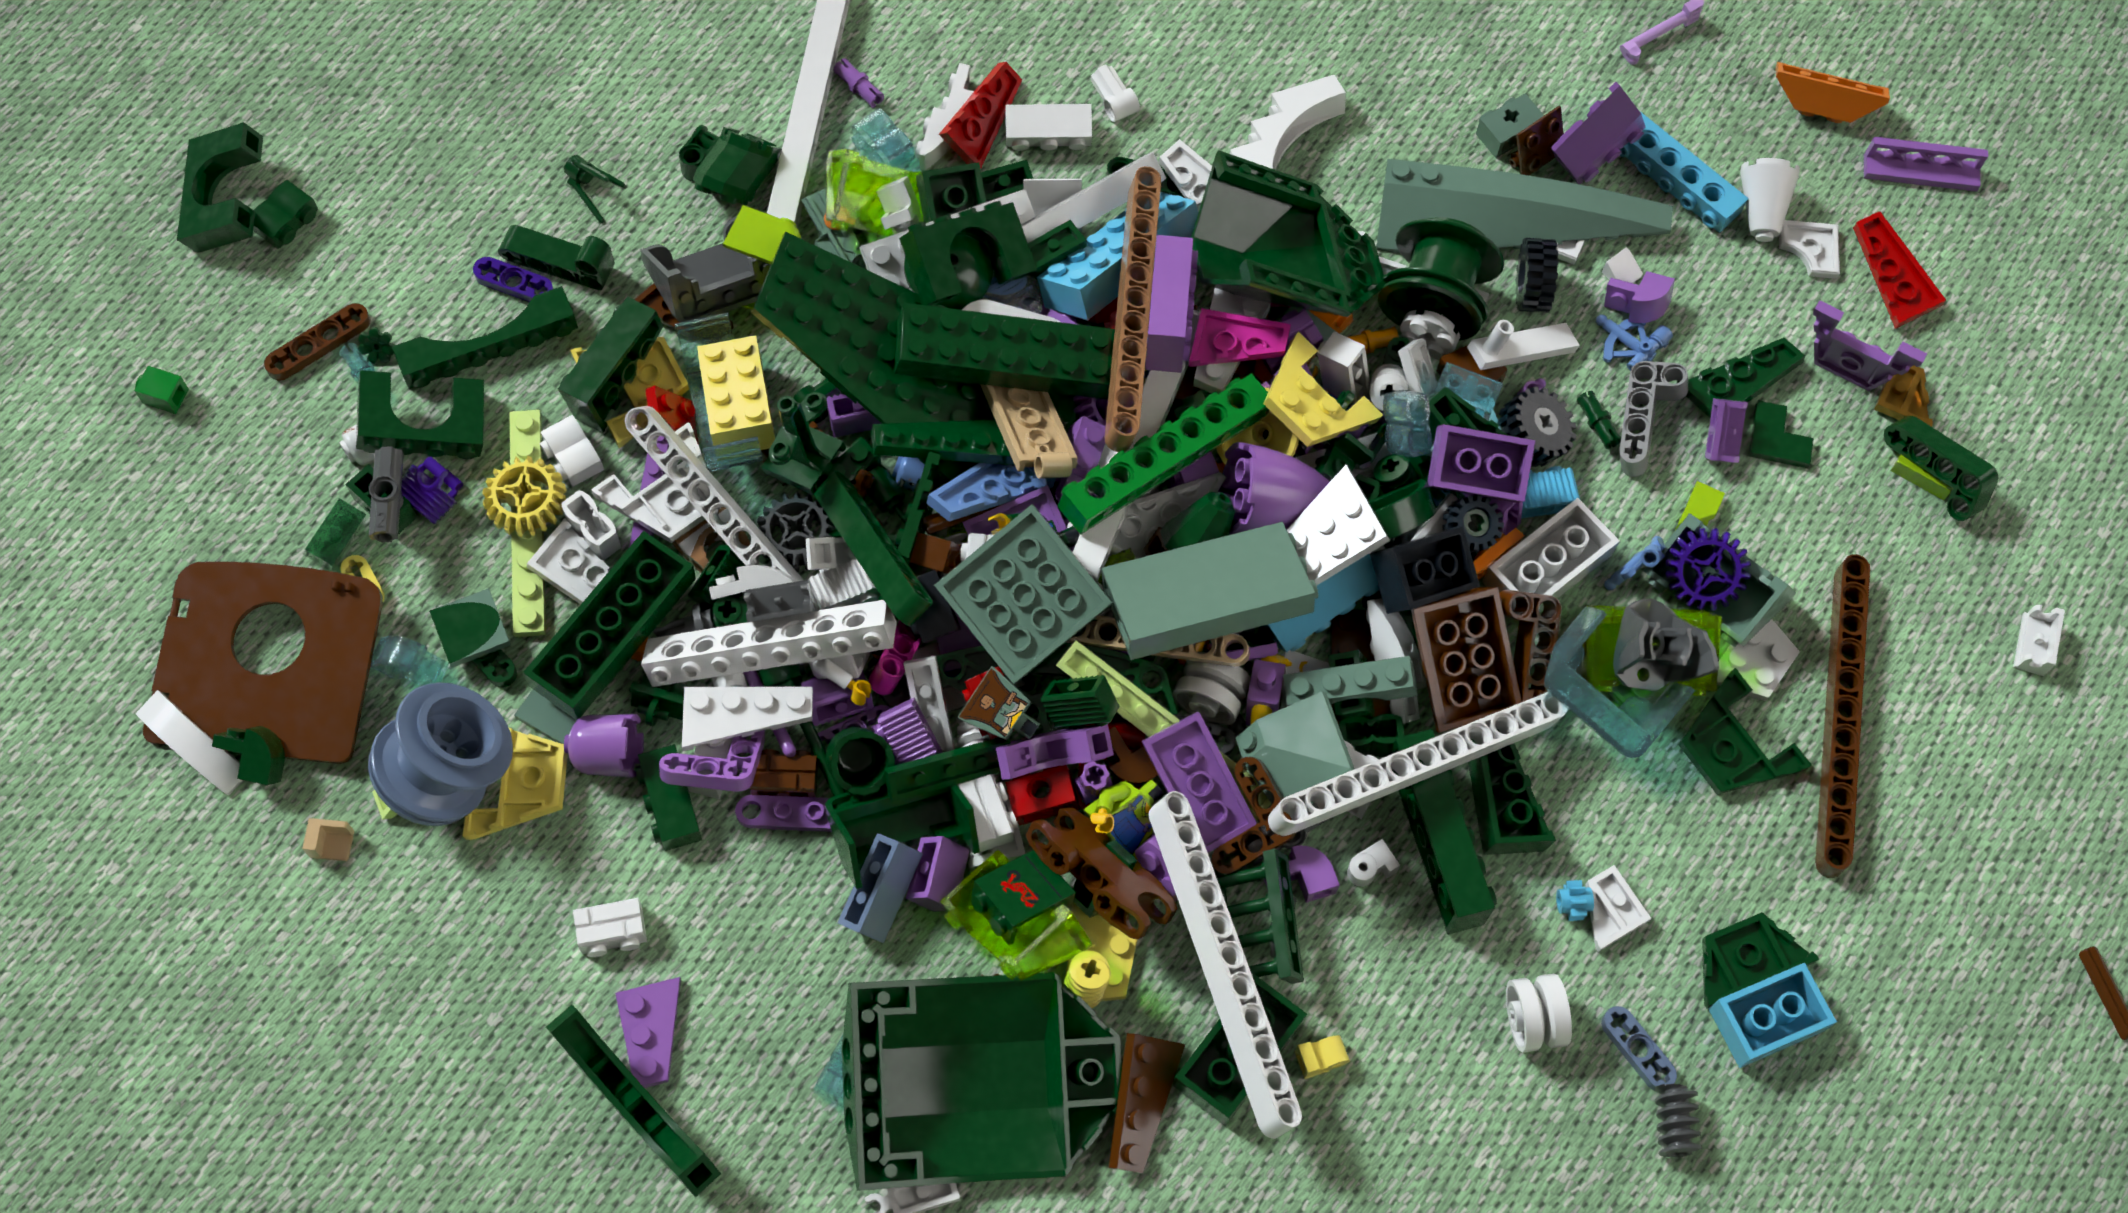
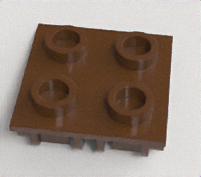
(1536, 142)

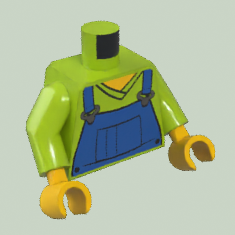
(1124, 814)

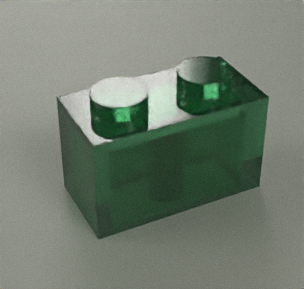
(335, 534)

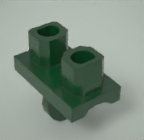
(657, 702)

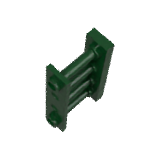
(1281, 905)

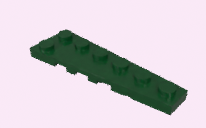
(953, 440)

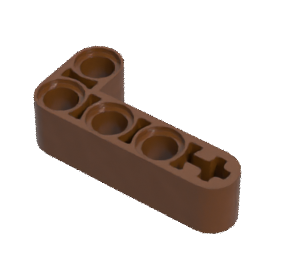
(1529, 626)

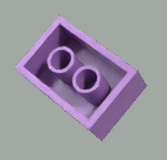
(1480, 463)

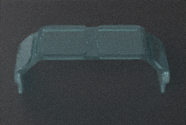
(699, 333)

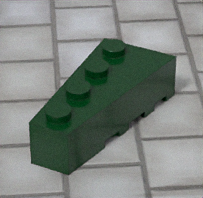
(610, 363)
(1506, 805)

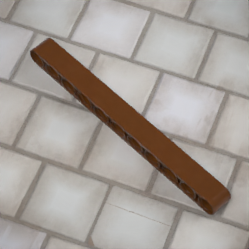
(1838, 726)

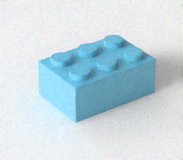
(1772, 1015)

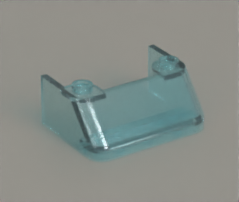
(1626, 728)

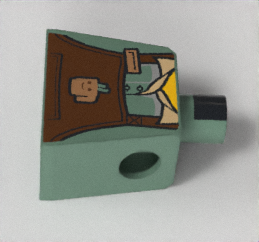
(999, 708)

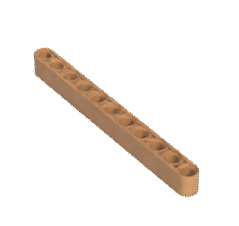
(1133, 310)

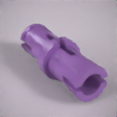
(858, 82)

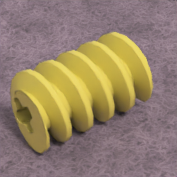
(1088, 976)

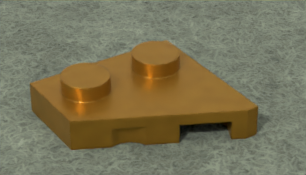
(1905, 396)

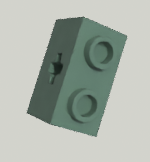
(1499, 127)

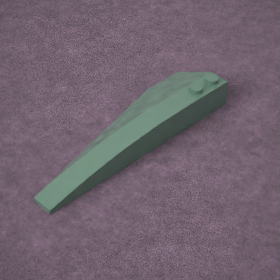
(1511, 205)

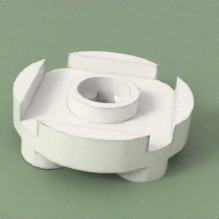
(1434, 329)

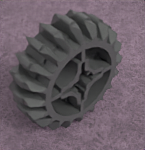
(780, 516)

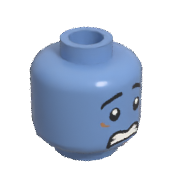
(907, 472)

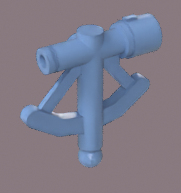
(1640, 350)
(1649, 557)

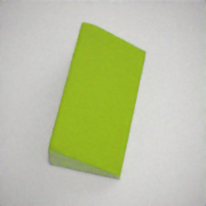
(1920, 477)

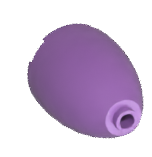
(1267, 486)

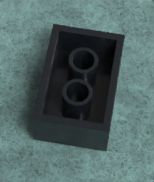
(1424, 570)

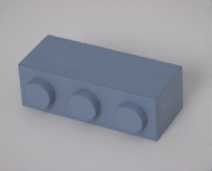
(884, 884)

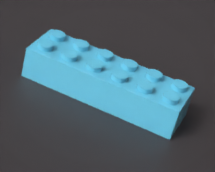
(1092, 274)

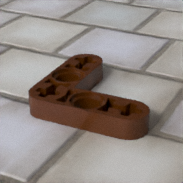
(1262, 813)

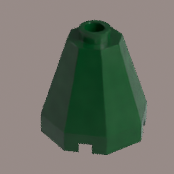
(1202, 521)

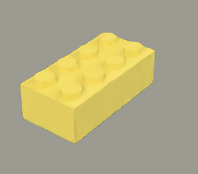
(736, 392)

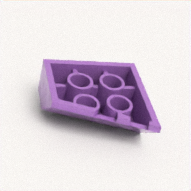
(1599, 137)

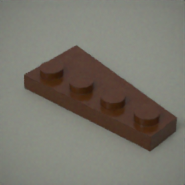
(1143, 1093)

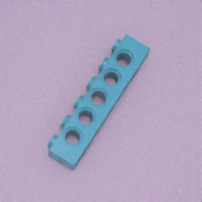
(1682, 167)

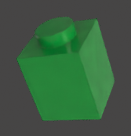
(161, 389)

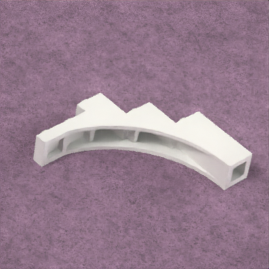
(1290, 116)

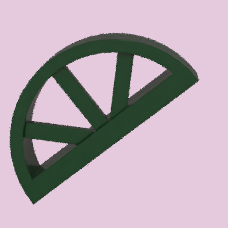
(1404, 508)

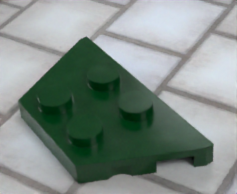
(1747, 955)

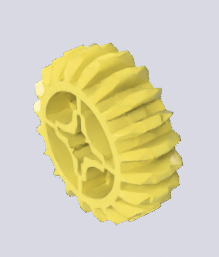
(512, 486)

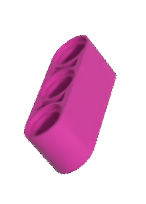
(890, 664)

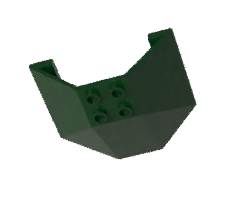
(1281, 241)

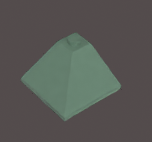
(1297, 745)

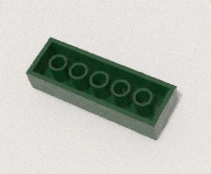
(610, 625)
(1446, 846)

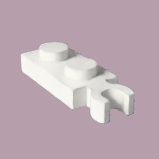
(915, 1198)

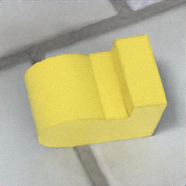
(1321, 1056)

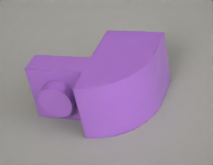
(1643, 301)
(1313, 873)

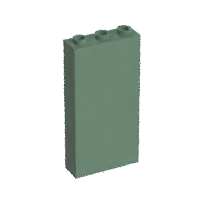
(1208, 590)

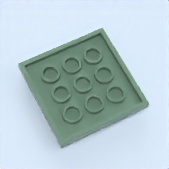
(1023, 594)

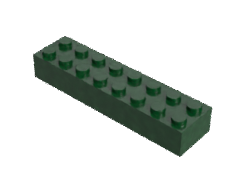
(1003, 351)

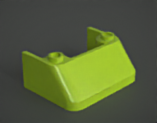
(758, 235)

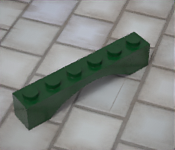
(428, 359)

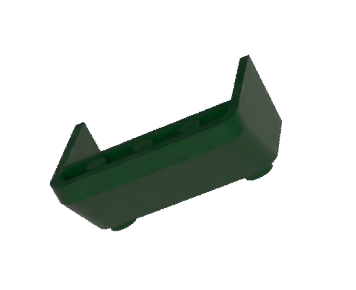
(859, 818)

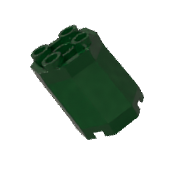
(736, 166)

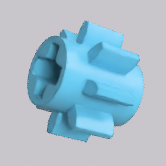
(1575, 900)

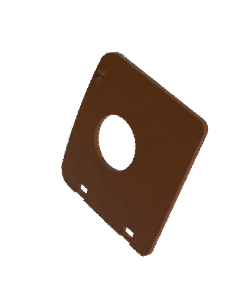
(310, 703)

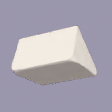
(1623, 267)

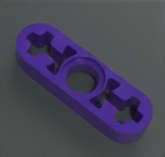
(506, 271)

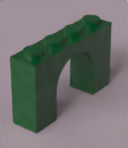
(207, 163)
(994, 227)
(379, 427)

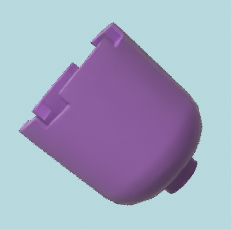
(605, 744)

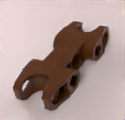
(1114, 885)

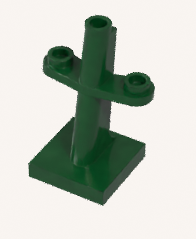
(799, 451)

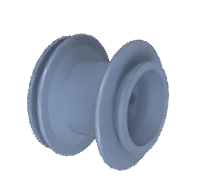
(439, 754)

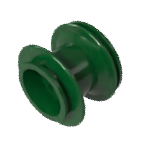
(1443, 268)

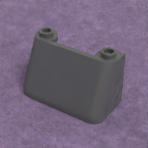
(706, 280)

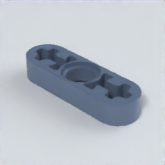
(1640, 1034)

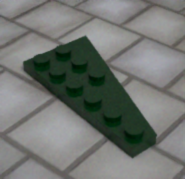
(916, 511)

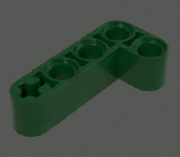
(582, 264)
(1964, 471)

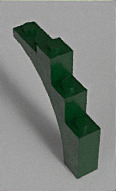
(633, 1101)

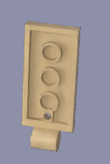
(1032, 430)

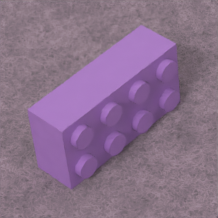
(1171, 304)

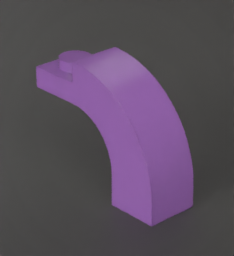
(1054, 749)

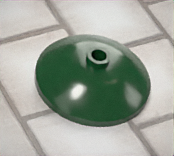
(972, 271)

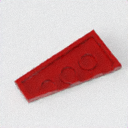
(981, 116)
(1898, 275)

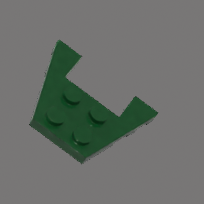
(1726, 751)

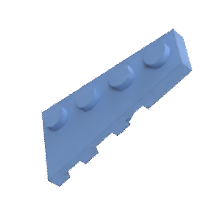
(984, 488)

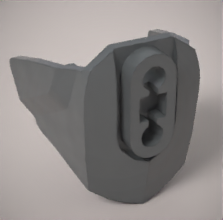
(1660, 648)

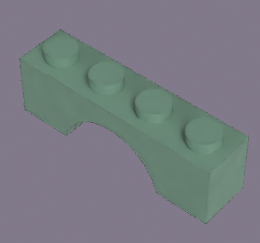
(1375, 679)

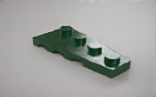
(1744, 377)

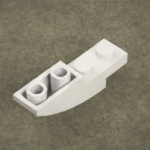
(933, 146)
(1393, 640)

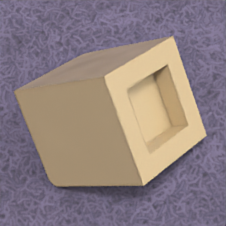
(328, 839)

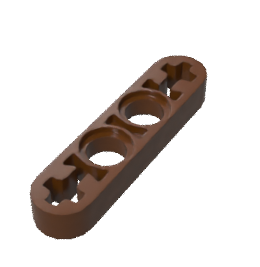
(314, 337)

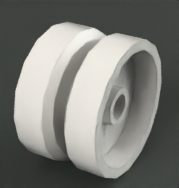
(1212, 691)
(1538, 1013)

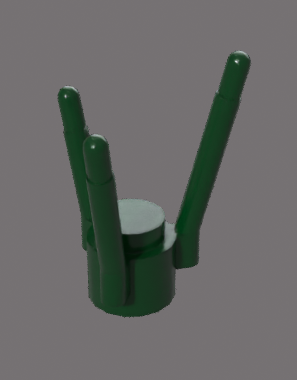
(583, 172)

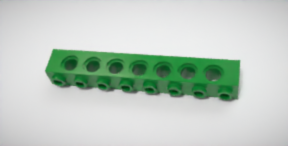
(1086, 511)

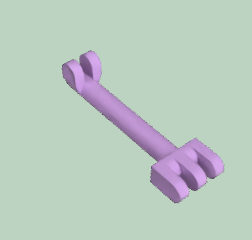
(1689, 14)

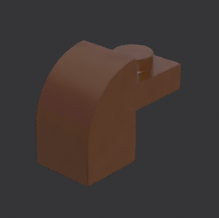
(1130, 766)

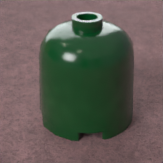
(858, 760)

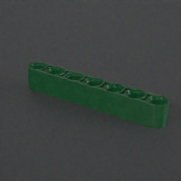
(873, 548)

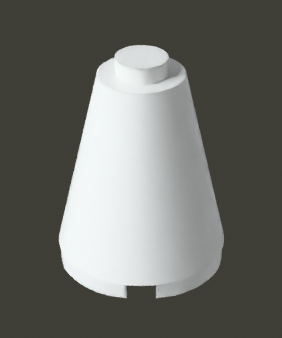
(1770, 190)

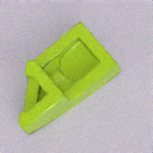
(1702, 503)

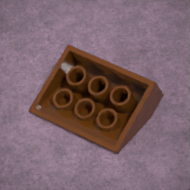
(1466, 657)

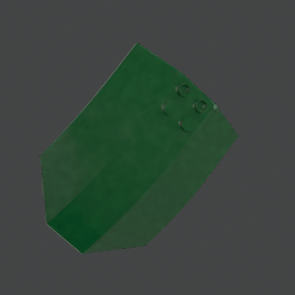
(973, 1079)

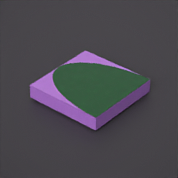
(1259, 645)

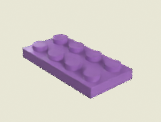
(1194, 766)

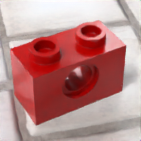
(1028, 807)

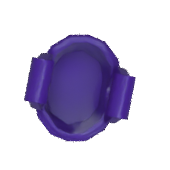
(426, 493)

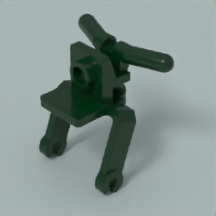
(1347, 449)

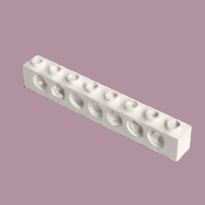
(769, 643)

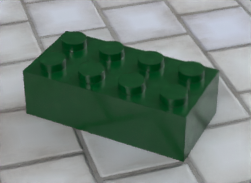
(950, 190)
(1211, 1072)

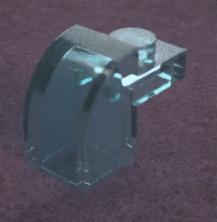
(408, 659)

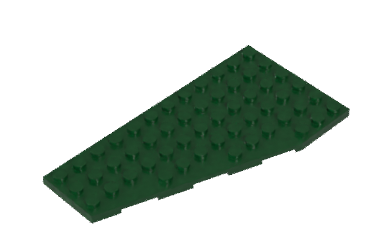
(849, 329)

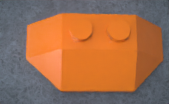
(1829, 95)

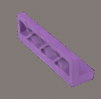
(1924, 167)

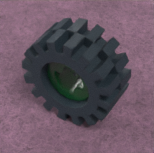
(1488, 524)

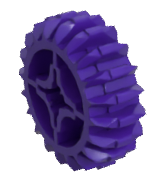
(1714, 555)

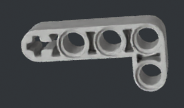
(1643, 418)

